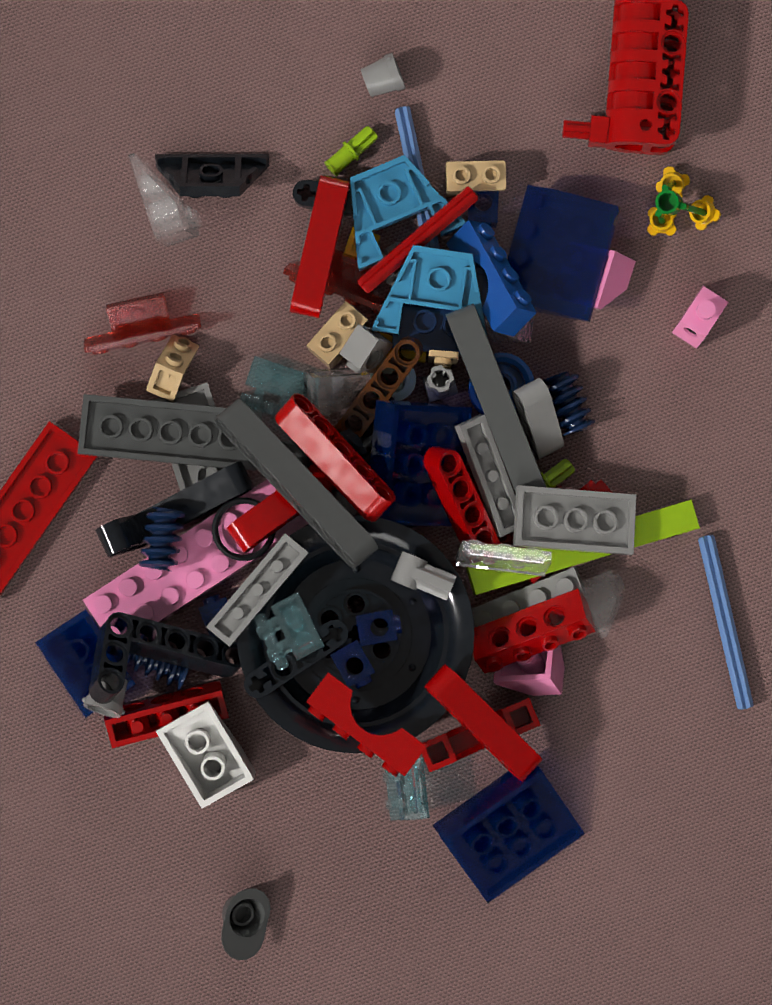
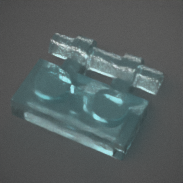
(274, 379)
(297, 627)
(407, 793)

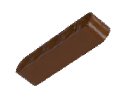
(381, 386)

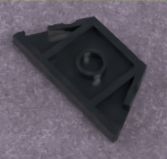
(211, 173)

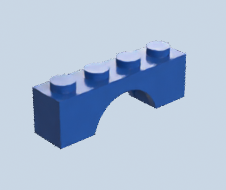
(507, 303)

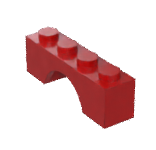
(333, 701)
(459, 742)

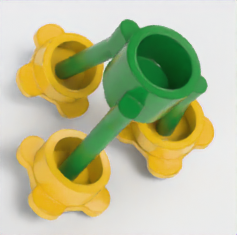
(670, 202)

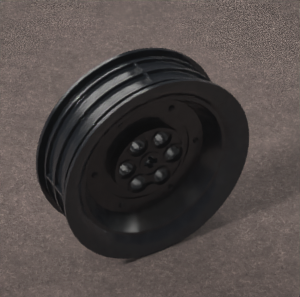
(431, 636)

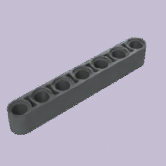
(494, 397)
(296, 483)

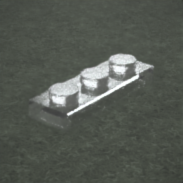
(503, 558)

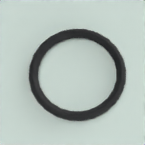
(221, 547)

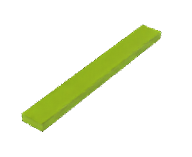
(648, 529)

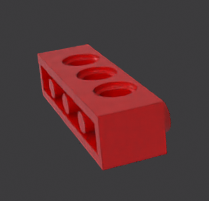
(540, 619)
(151, 714)

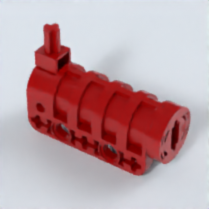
(639, 79)

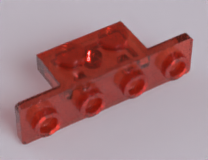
(343, 281)
(140, 321)

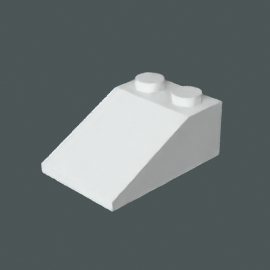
(206, 754)

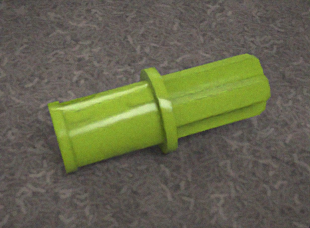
(351, 150)
(558, 473)

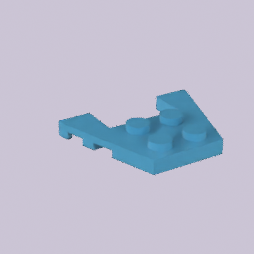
(386, 197)
(431, 280)

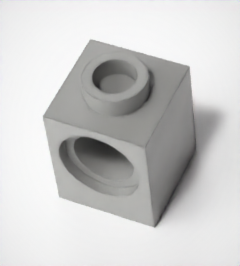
(365, 349)

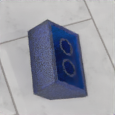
(70, 656)

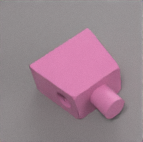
(700, 317)

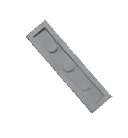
(488, 472)
(257, 590)
(528, 596)

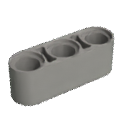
(538, 418)

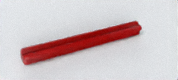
(419, 237)

